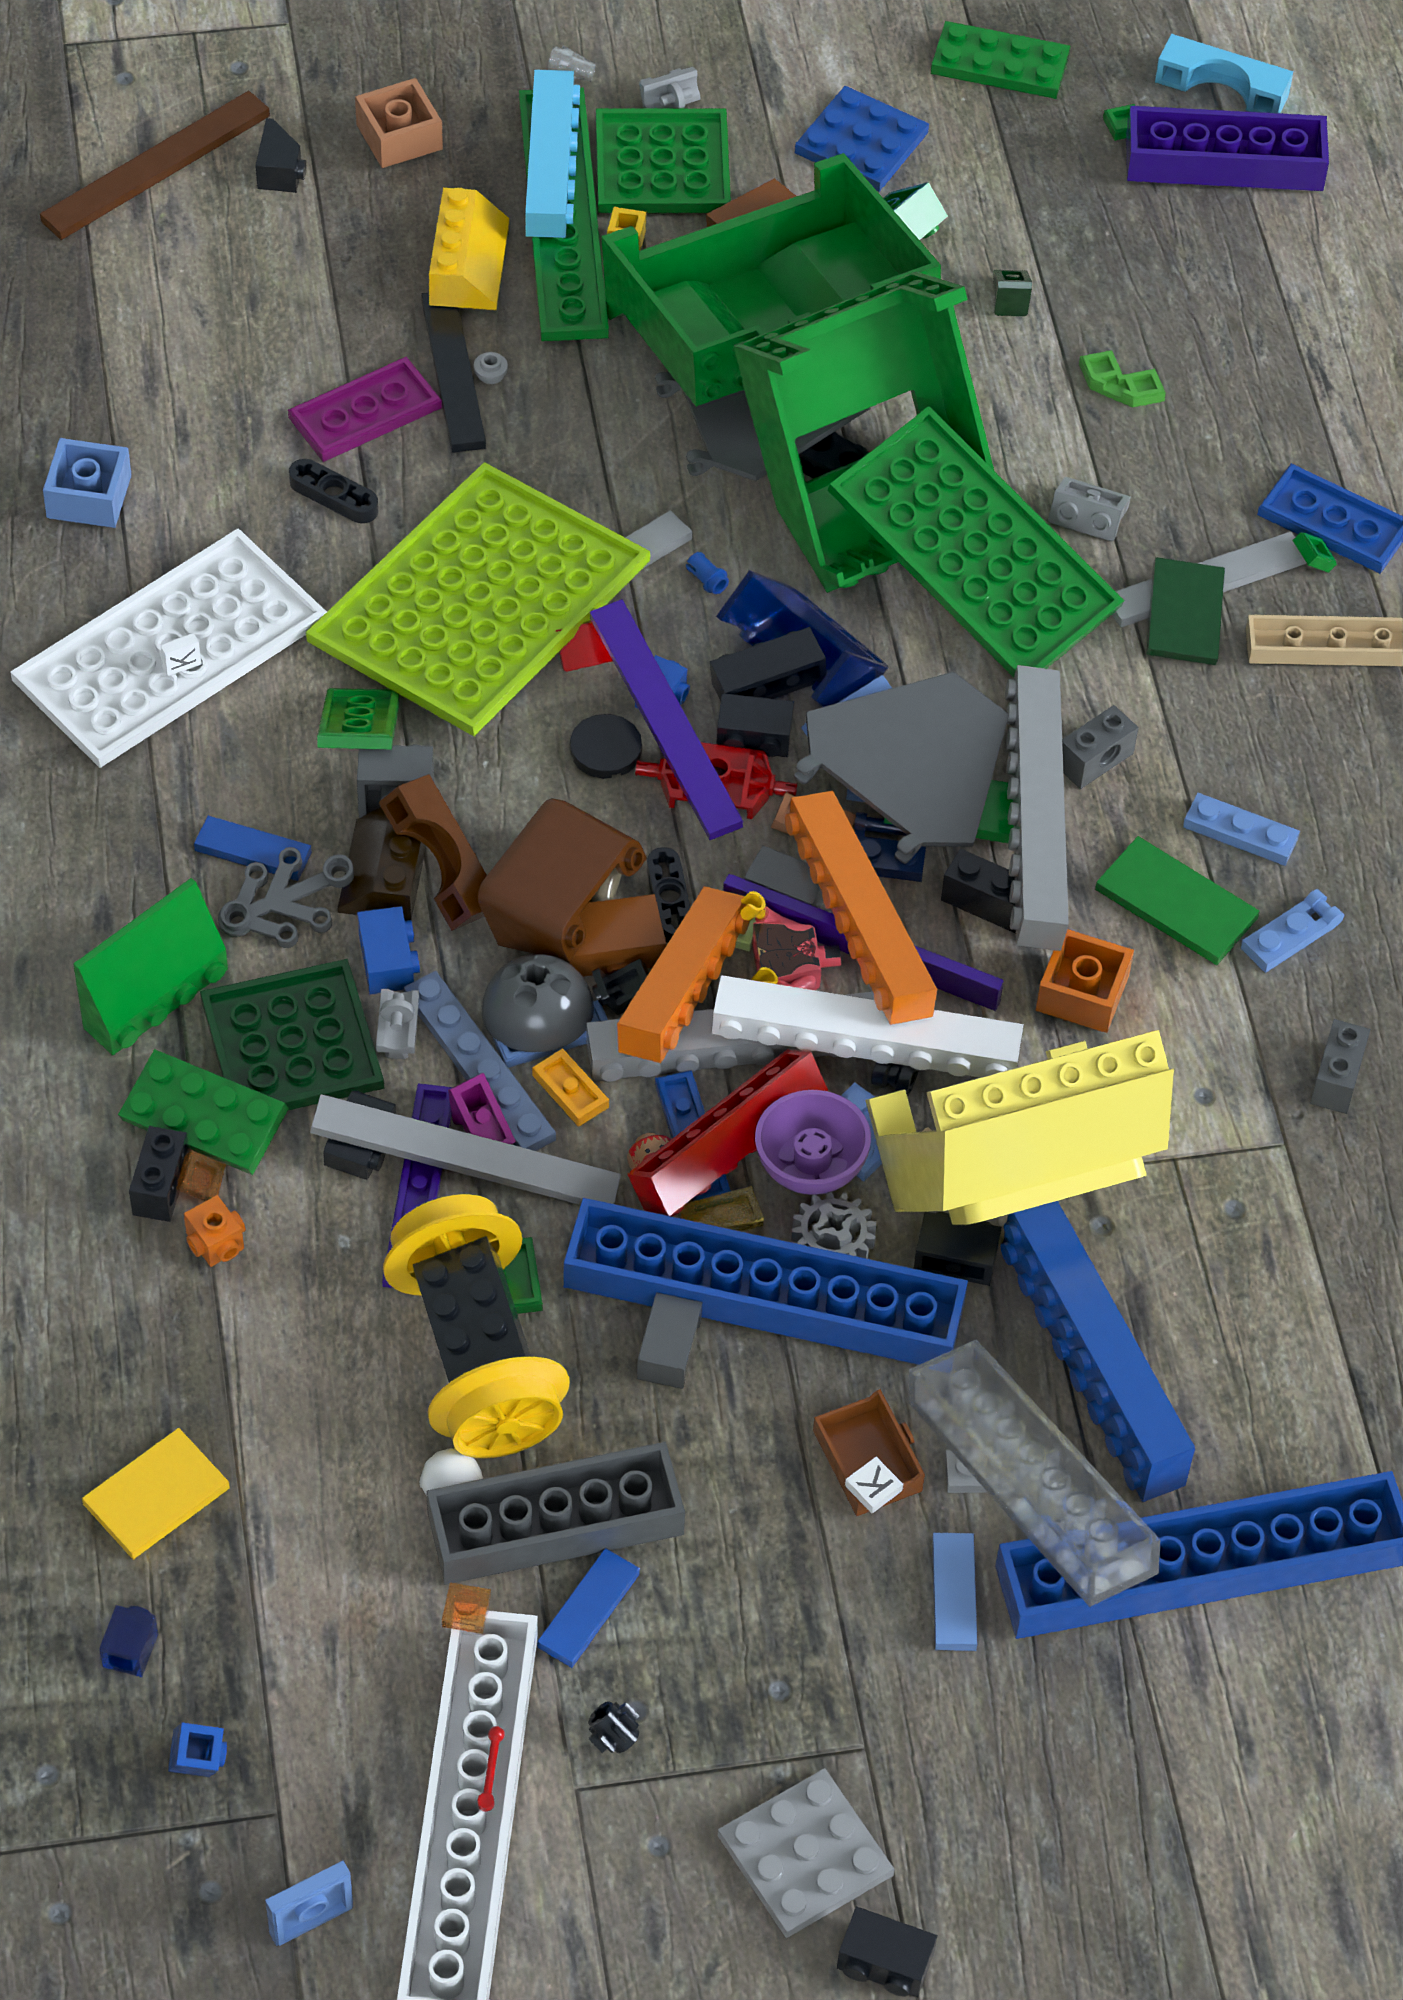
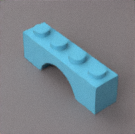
(1193, 63)

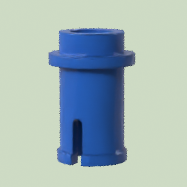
(713, 578)

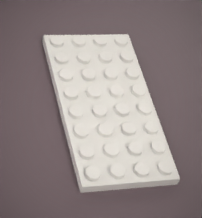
(109, 676)

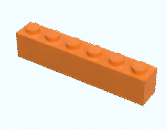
(682, 975)

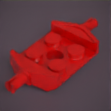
(746, 777)

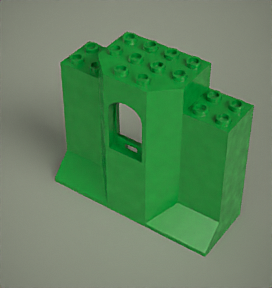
(757, 274)

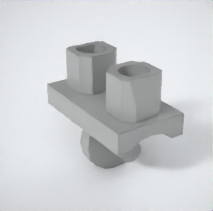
(670, 90)
(397, 1023)

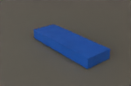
(247, 845)
(588, 1608)

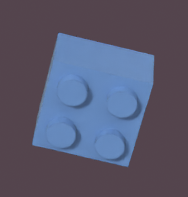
(87, 482)

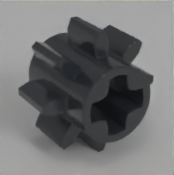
(613, 1727)

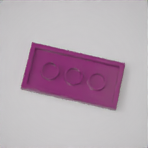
(364, 409)

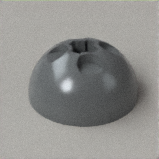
(537, 1004)

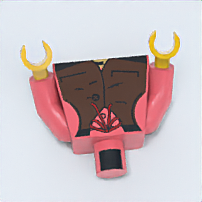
(786, 949)

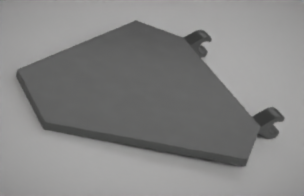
(731, 435)
(913, 756)

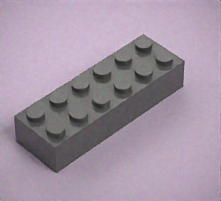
(555, 1512)

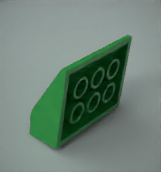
(149, 968)

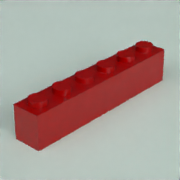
(719, 1136)

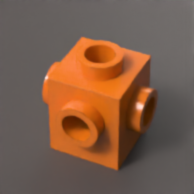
(214, 1231)

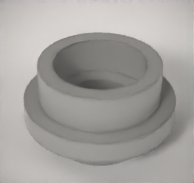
(490, 367)

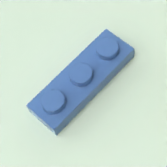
(1241, 829)

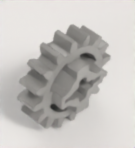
(835, 1225)

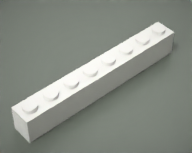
(858, 1029)

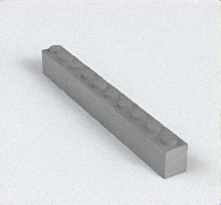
(1036, 809)

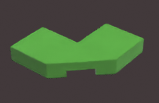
(1131, 389)

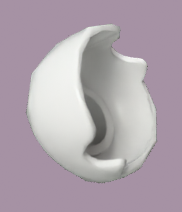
(448, 1469)

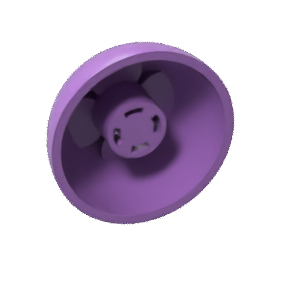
(813, 1141)

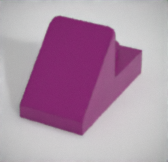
(478, 1110)

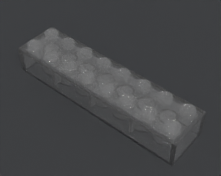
(1034, 1473)

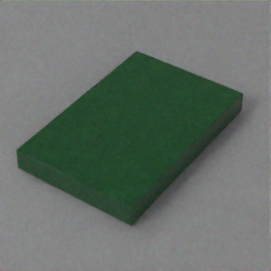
(1185, 611)

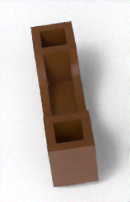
(422, 813)

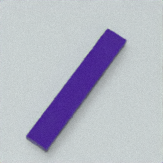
(418, 1180)

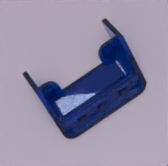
(772, 609)

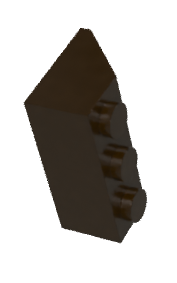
(384, 868)

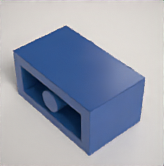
(386, 949)

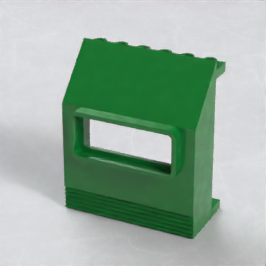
(840, 365)

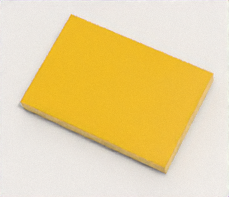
(155, 1493)

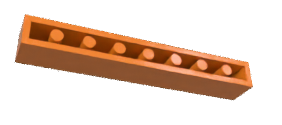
(861, 908)

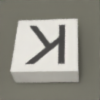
(180, 654)
(874, 1485)

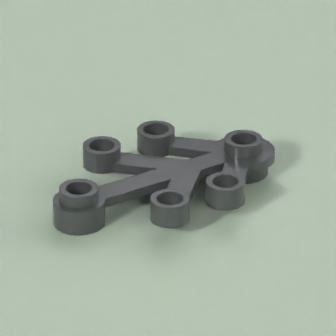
(282, 899)

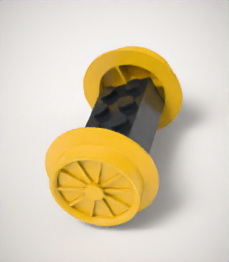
(496, 1392)

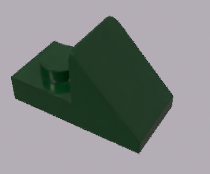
(1012, 292)

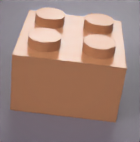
(398, 122)

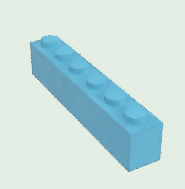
(550, 153)

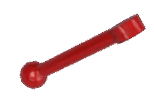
(486, 1799)

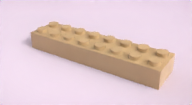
(1325, 640)

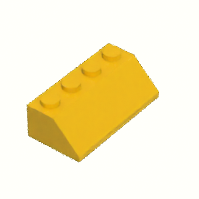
(467, 251)

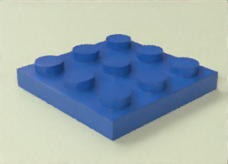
(867, 132)

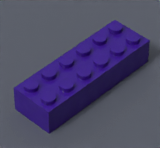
(1227, 148)

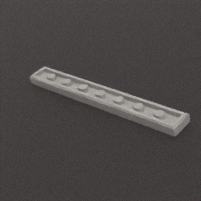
(462, 1152)

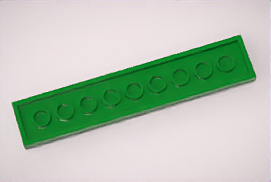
(570, 268)

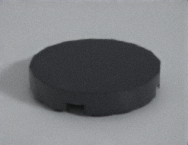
(605, 745)

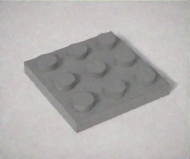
(805, 1852)

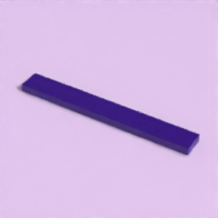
(666, 720)
(945, 973)

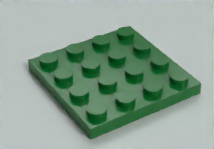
(662, 159)

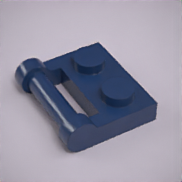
(882, 851)

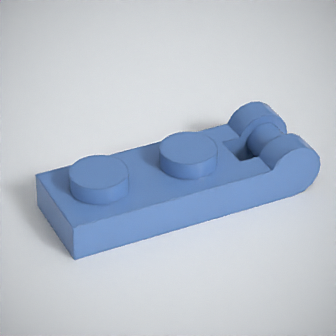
(1291, 931)

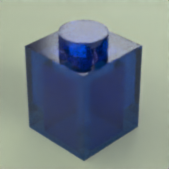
(129, 1640)

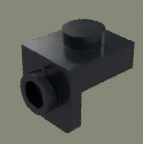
(620, 986)

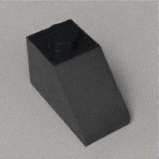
(279, 160)

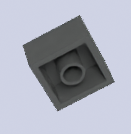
(385, 769)

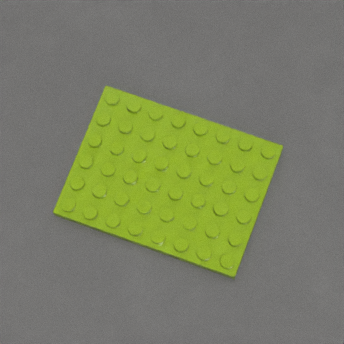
(476, 598)

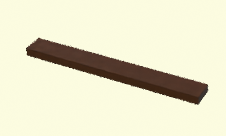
(154, 165)

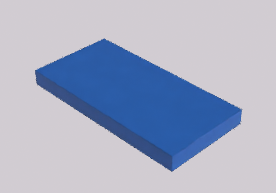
(1338, 516)

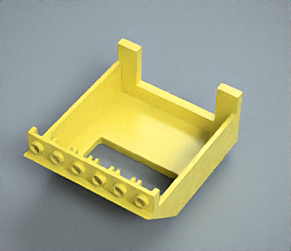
(1029, 1131)

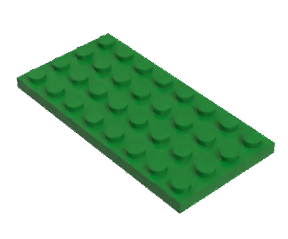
(975, 544)

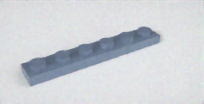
(475, 1055)

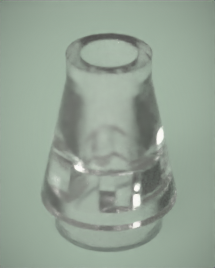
(568, 60)

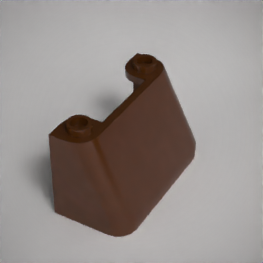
(551, 876)

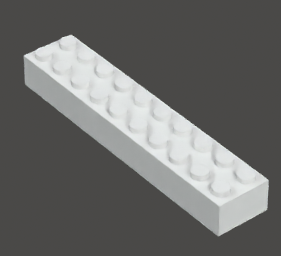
(462, 1847)

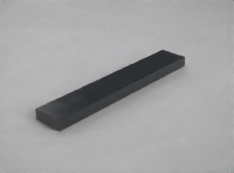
(454, 377)

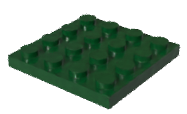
(294, 1035)

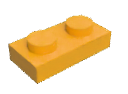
(570, 1087)

